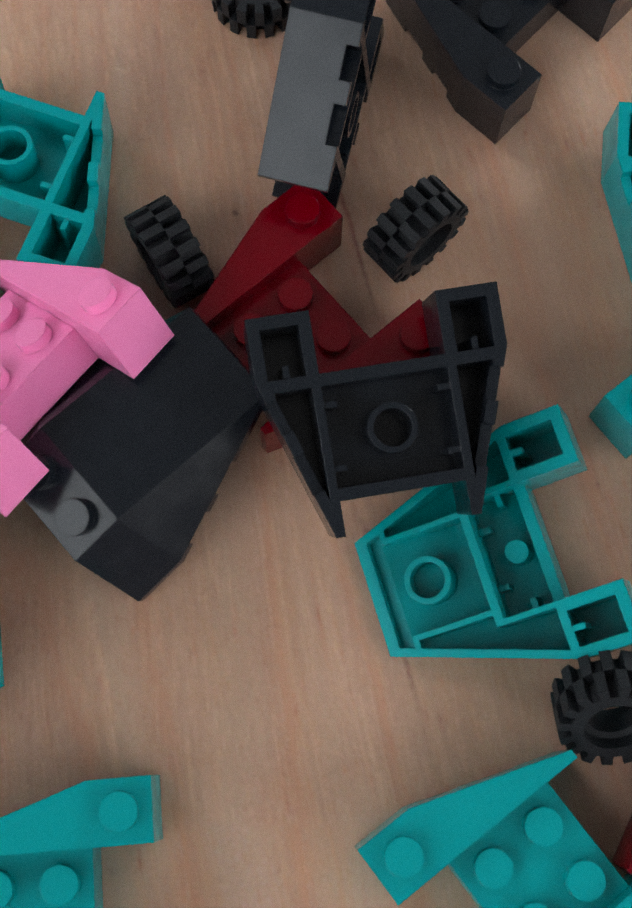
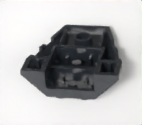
(142, 455)

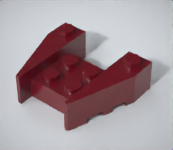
(272, 277)

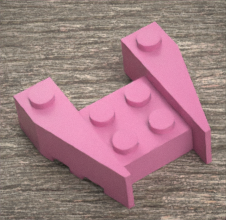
(50, 334)

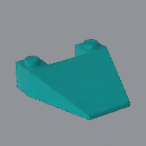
(491, 577)

